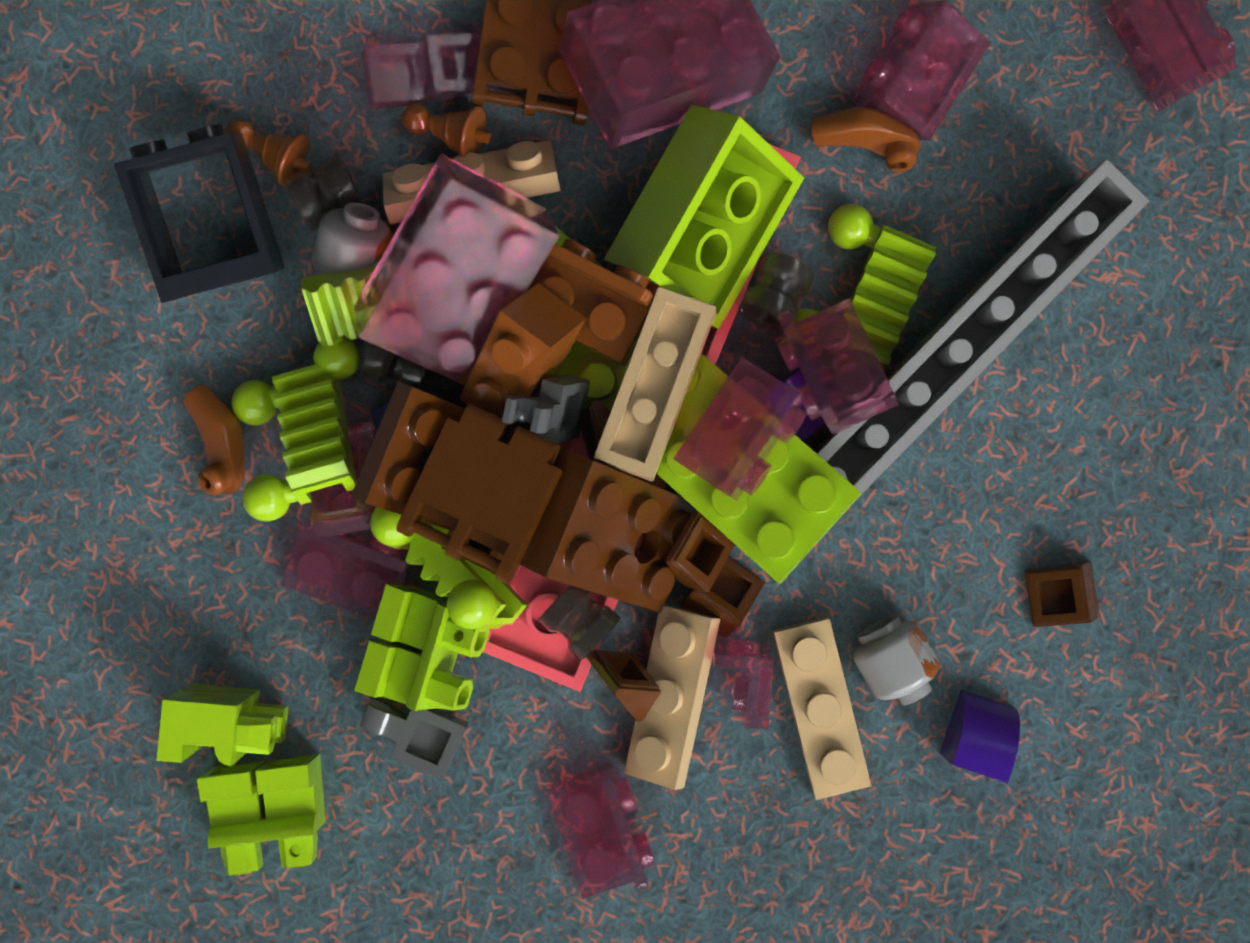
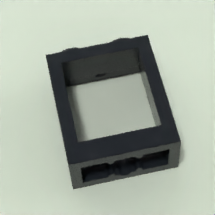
(152, 229)

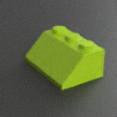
(707, 210)

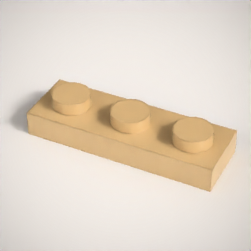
(523, 168)
(655, 384)
(680, 667)
(821, 708)

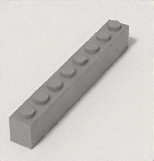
(987, 321)

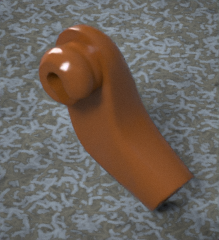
(869, 130)
(222, 439)

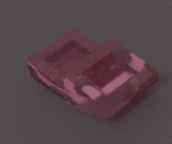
(421, 72)

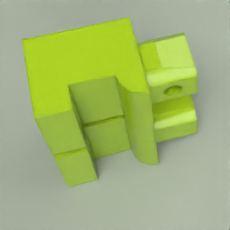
(418, 652)
(220, 719)
(264, 804)

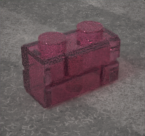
(1172, 46)

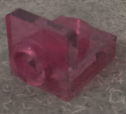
(752, 691)

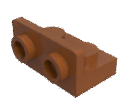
(611, 301)

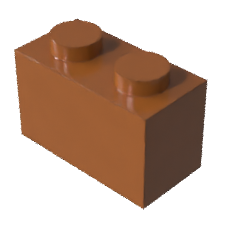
(522, 349)

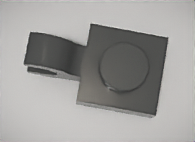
(554, 410)
(422, 738)

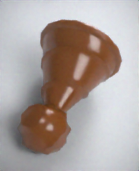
(459, 130)
(278, 153)

